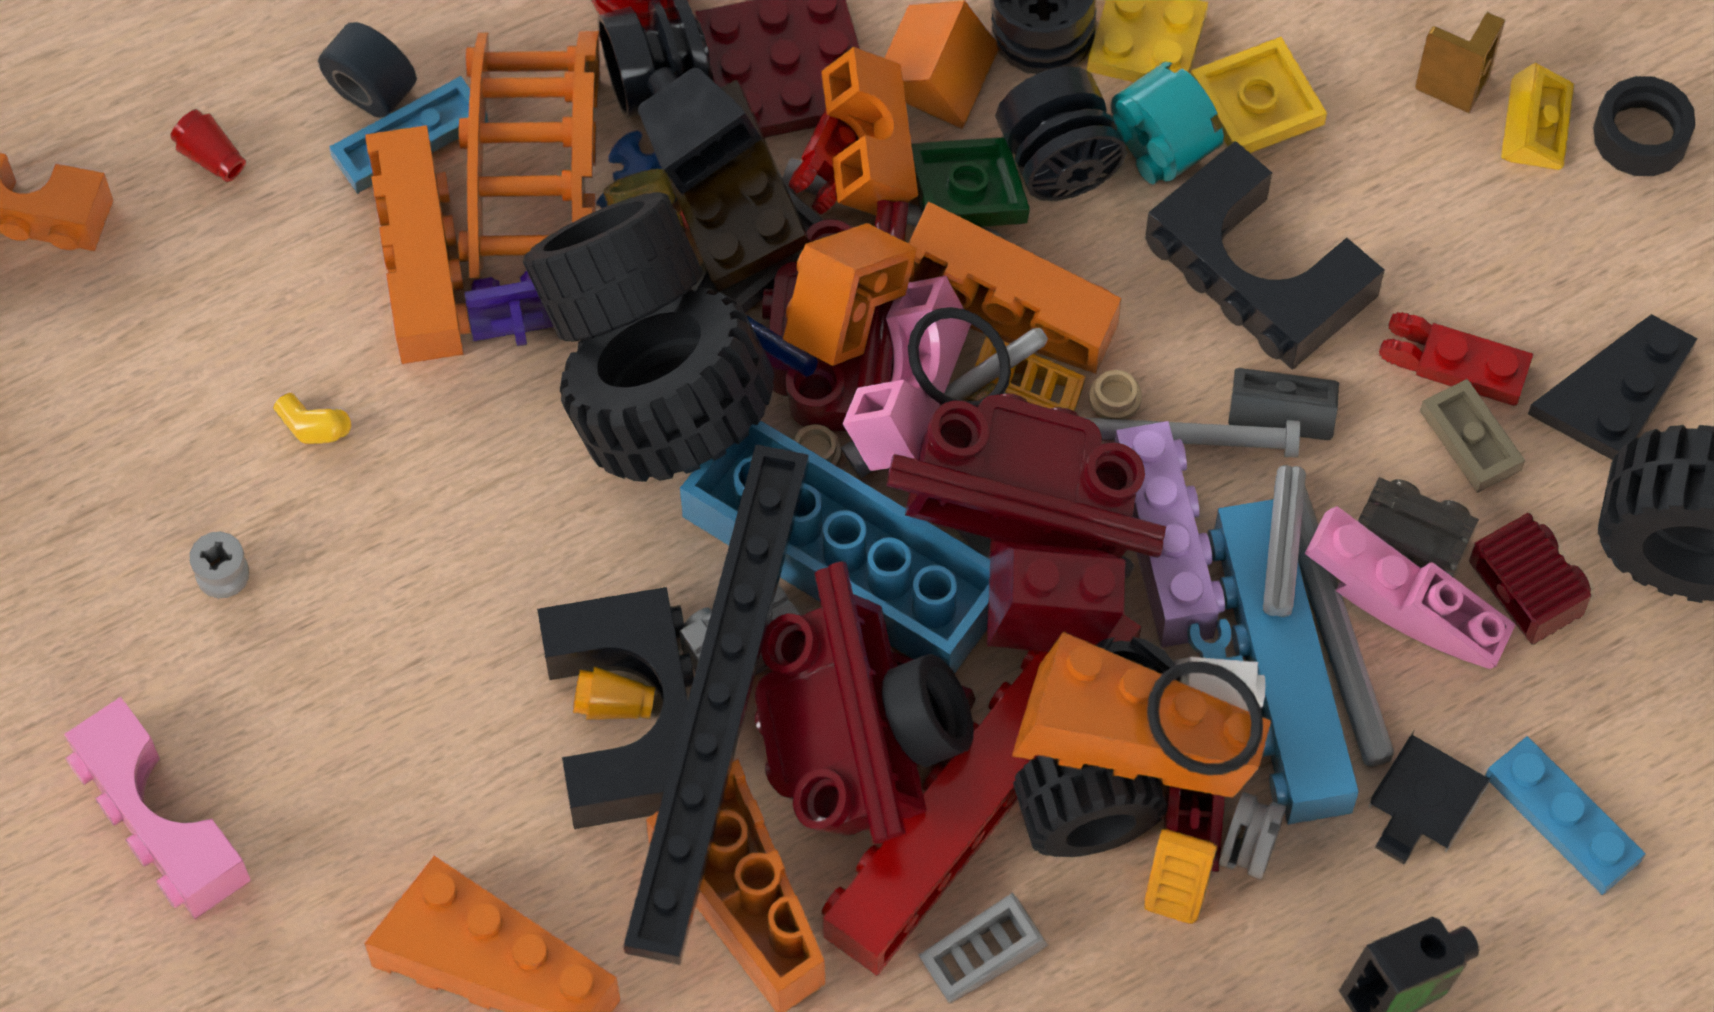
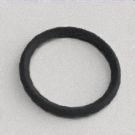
(980, 323)
(1171, 751)

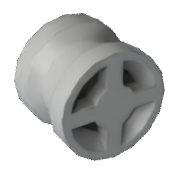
(226, 576)

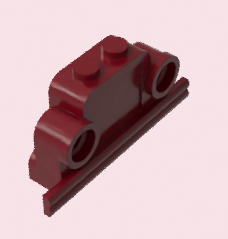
(829, 391)
(1026, 478)
(828, 716)

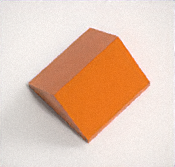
(943, 58)

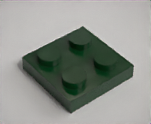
(971, 180)

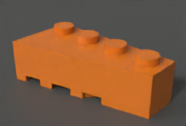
(416, 245)
(1016, 288)
(1094, 713)
(753, 903)
(480, 948)

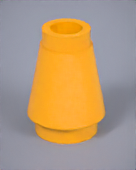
(611, 696)

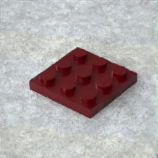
(778, 55)

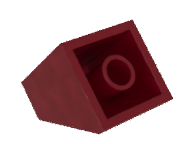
(1051, 591)

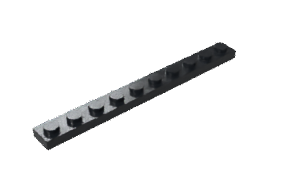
(716, 707)

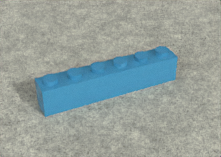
(1305, 730)

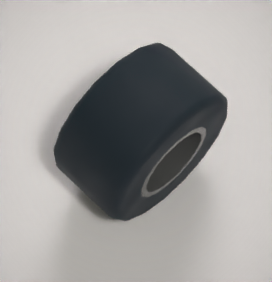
(367, 69)

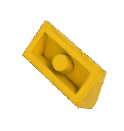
(1537, 118)

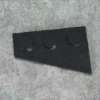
(1618, 388)

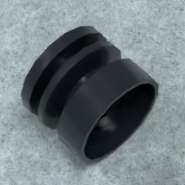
(1040, 44)
(638, 51)
(1061, 133)

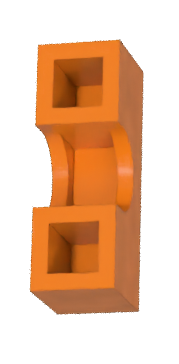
(871, 99)
(63, 212)

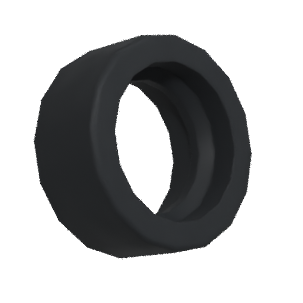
(1654, 95)
(927, 710)

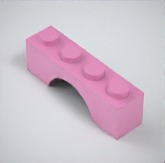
(897, 413)
(192, 857)

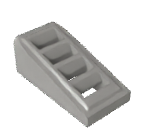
(1012, 954)

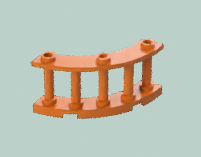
(576, 132)

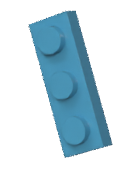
(437, 110)
(1565, 815)

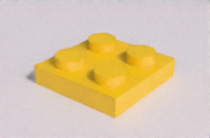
(1145, 33)
(1260, 96)

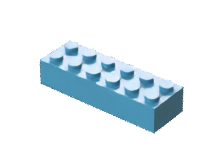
(921, 576)

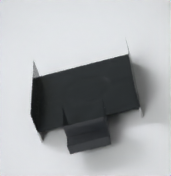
(1425, 796)

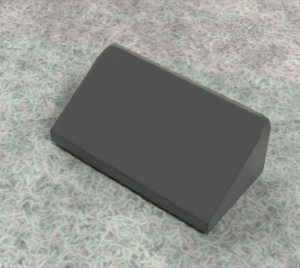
(1273, 397)

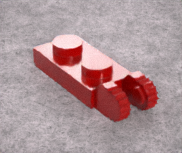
(827, 141)
(1454, 356)

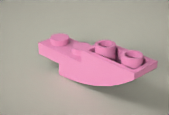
(1411, 599)

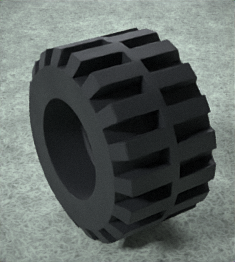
(1084, 808)

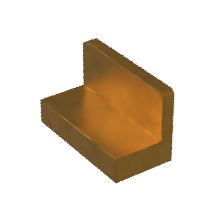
(1459, 68)

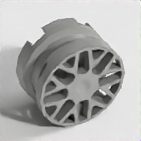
(1259, 837)

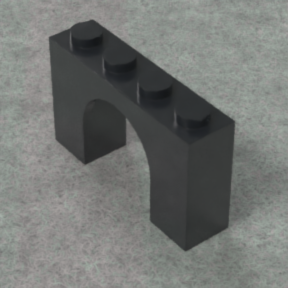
(1284, 315)
(631, 636)

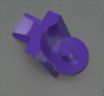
(505, 309)

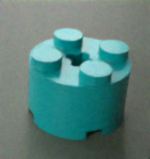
(1166, 122)

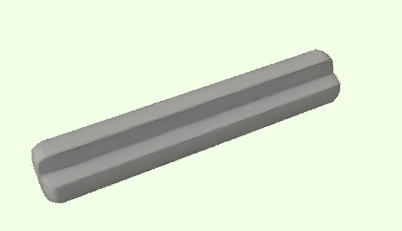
(1284, 541)

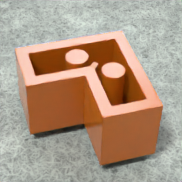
(841, 286)

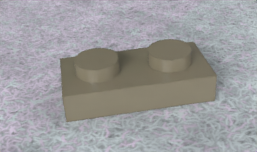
(1472, 435)

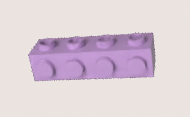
(1179, 579)

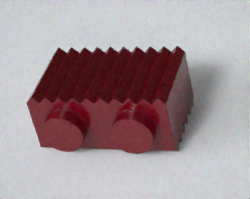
(1531, 577)

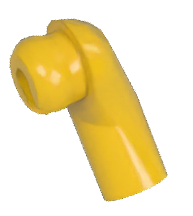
(312, 425)

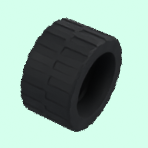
(613, 267)

